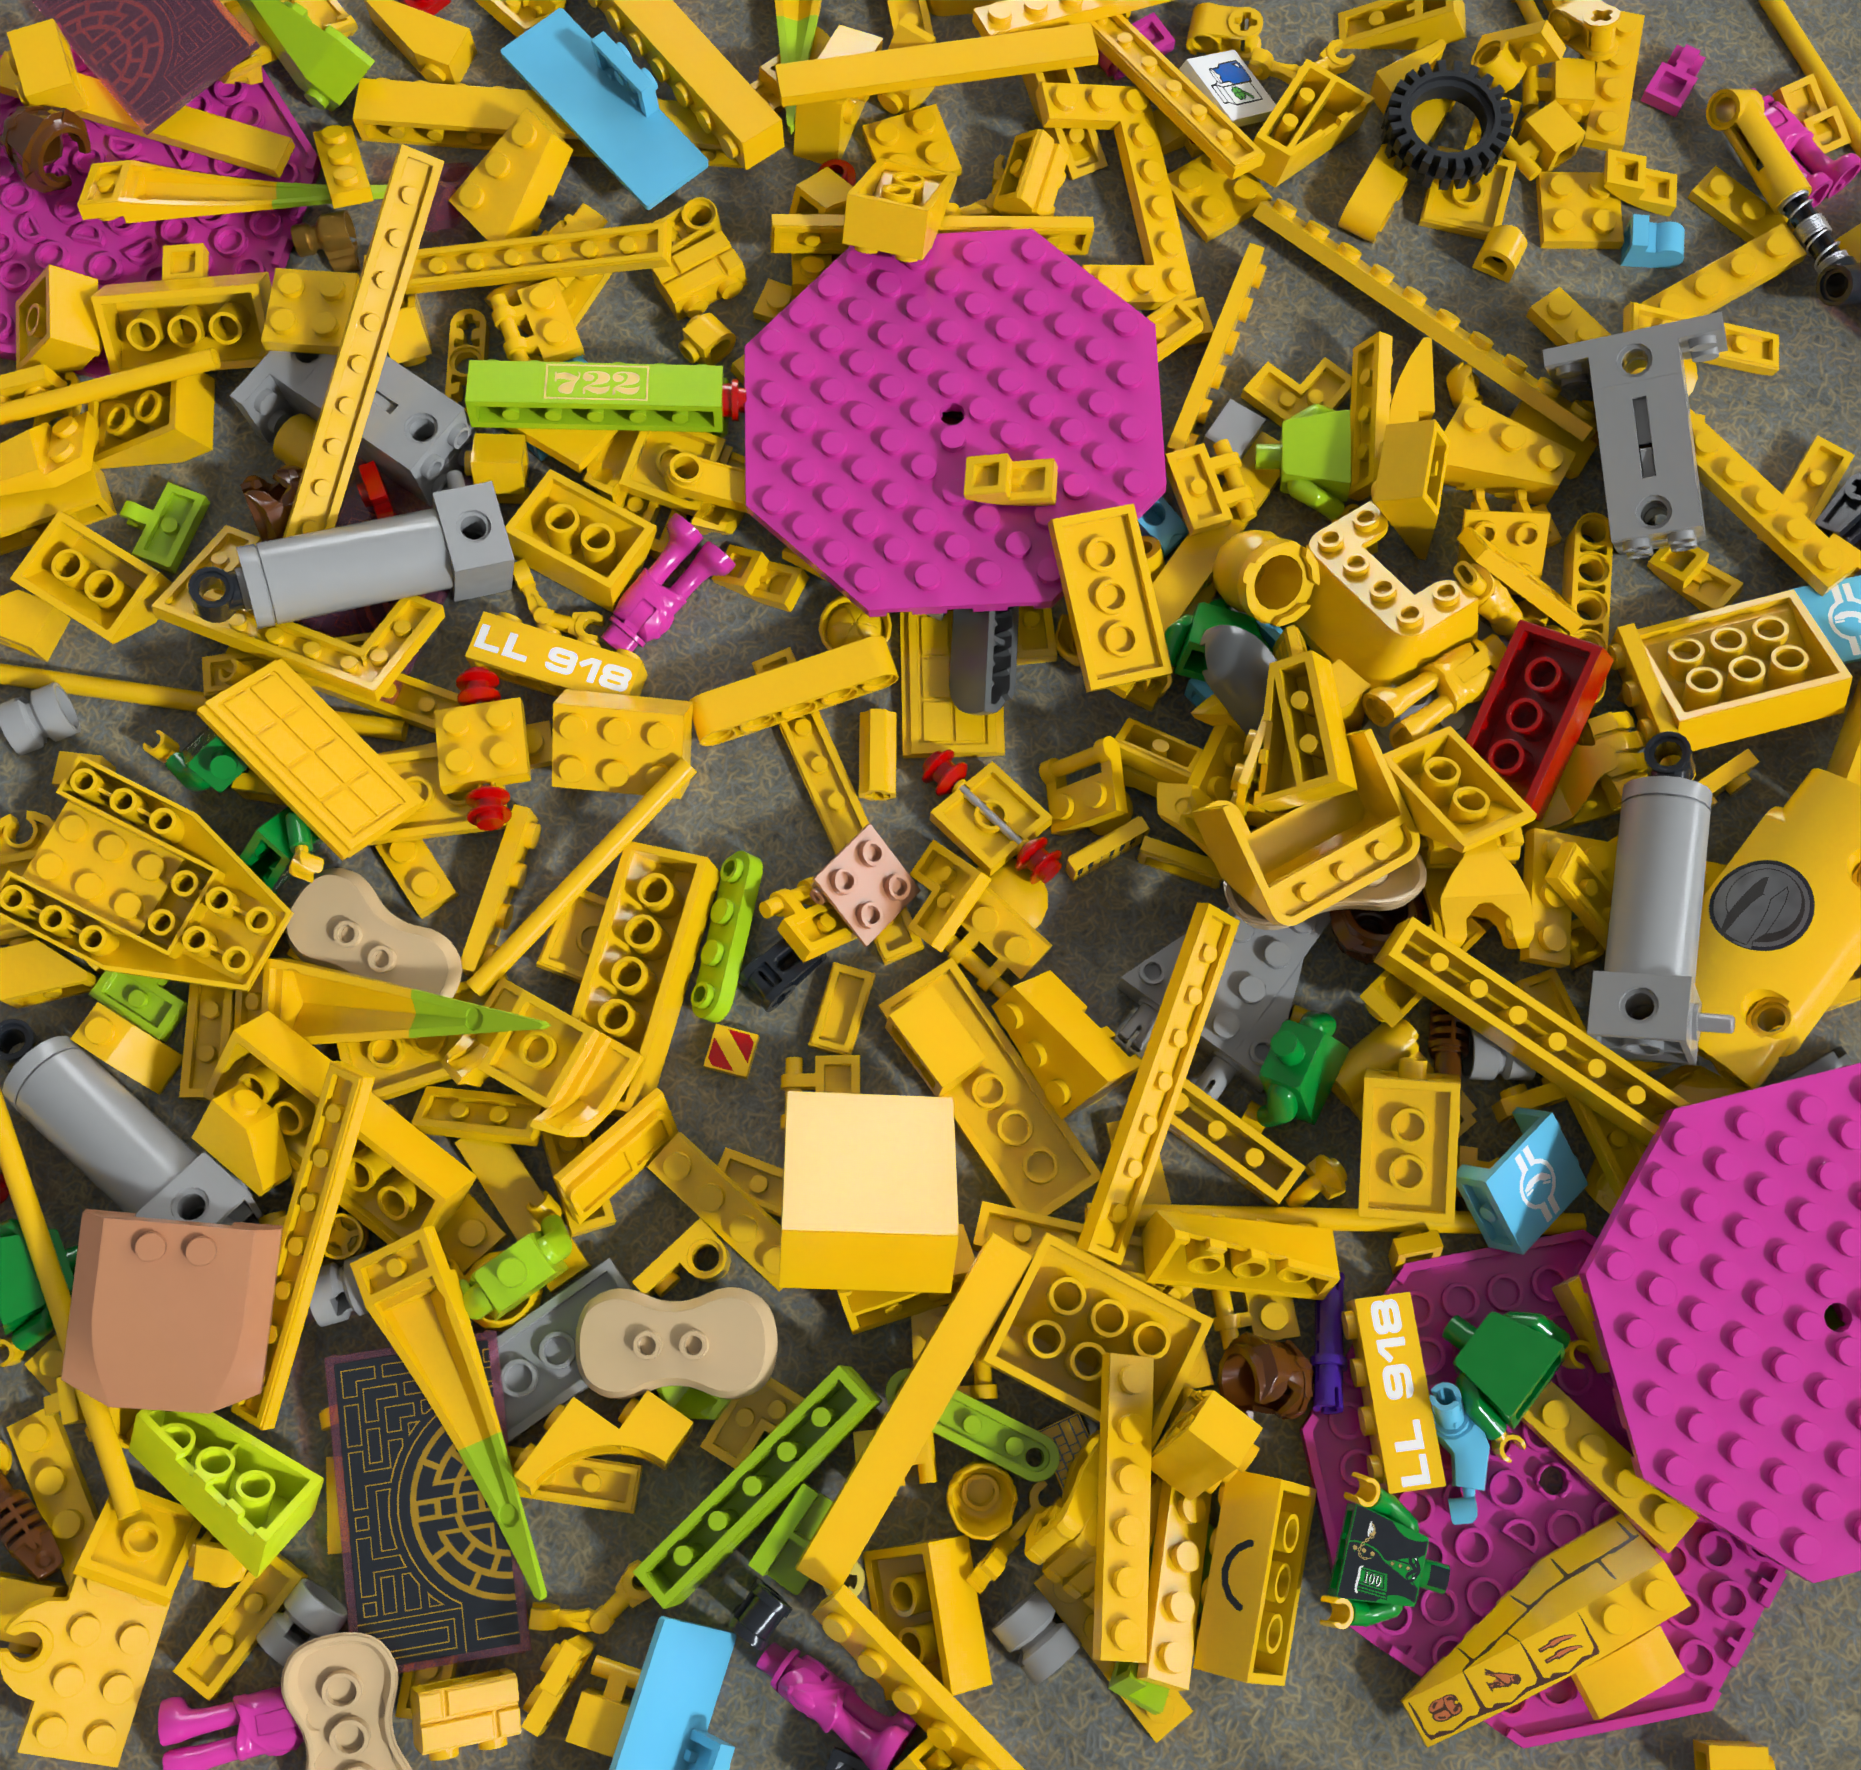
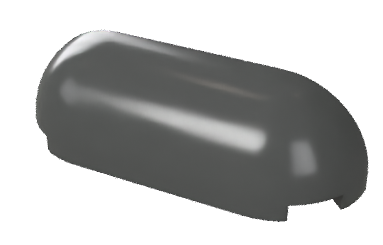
(983, 659)
(1237, 672)

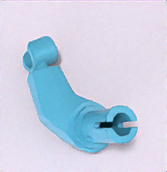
(1466, 1446)

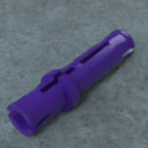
(1328, 1356)

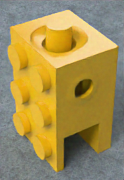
(1409, 1144)

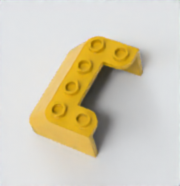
(1370, 616)
(1316, 849)

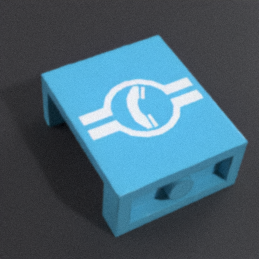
(1838, 616)
(1526, 1186)

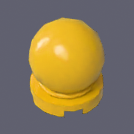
(1266, 576)

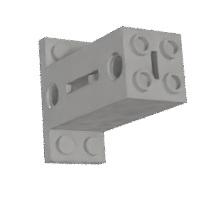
(1645, 427)
(409, 432)

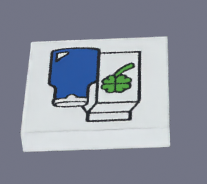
(1230, 86)

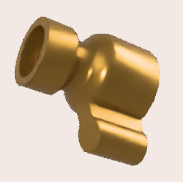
(332, 235)

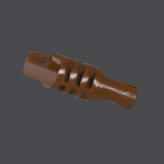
(1447, 1041)
(27, 1533)

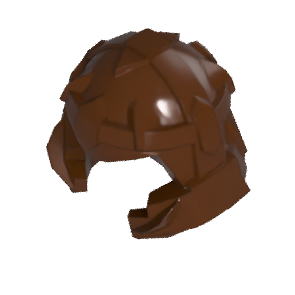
(35, 140)
(272, 502)
(1364, 932)
(1266, 1377)

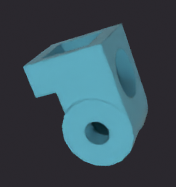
(1652, 243)
(1164, 524)

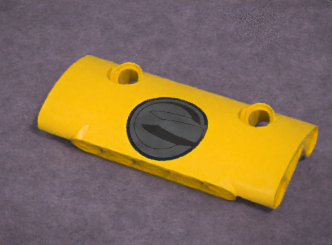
(1782, 928)

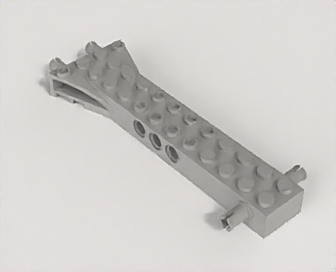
(1260, 967)

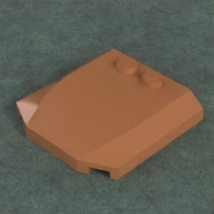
(170, 1311)

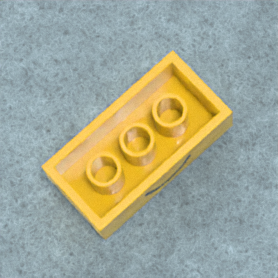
(1254, 1579)

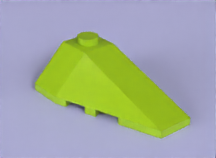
(317, 60)

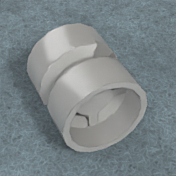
(46, 715)
(1489, 1059)
(337, 1293)
(309, 1608)
(1037, 1637)

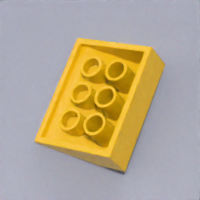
(1746, 669)
(1076, 1310)

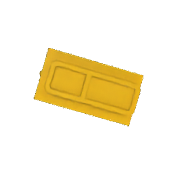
(616, 1156)

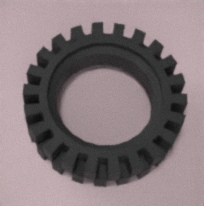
(1455, 86)

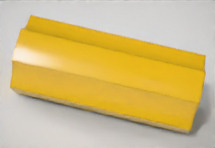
(877, 754)

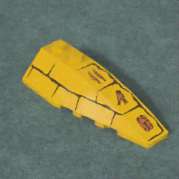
(1547, 1627)

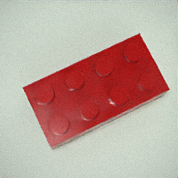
(1538, 709)

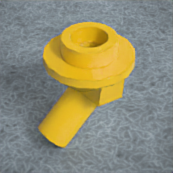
(1324, 1176)

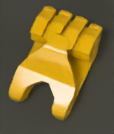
(1596, 773)
(1480, 886)
(1067, 1536)

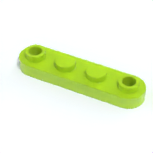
(727, 936)
(989, 1434)

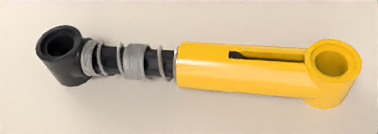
(1784, 189)

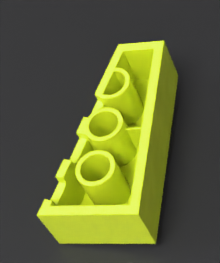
(228, 1481)

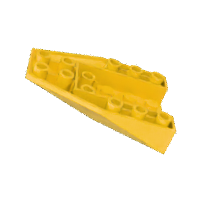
(144, 888)

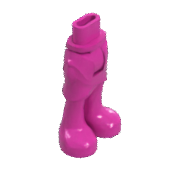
(1826, 175)
(647, 605)
(836, 1706)
(263, 1729)

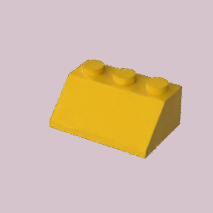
(580, 539)
(91, 579)
(931, 1608)

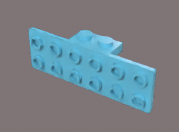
(606, 105)
(676, 1701)

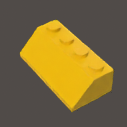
(184, 316)

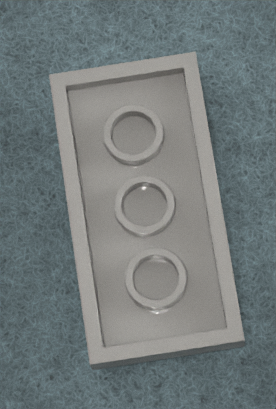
(540, 1352)

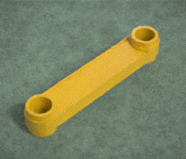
(710, 483)

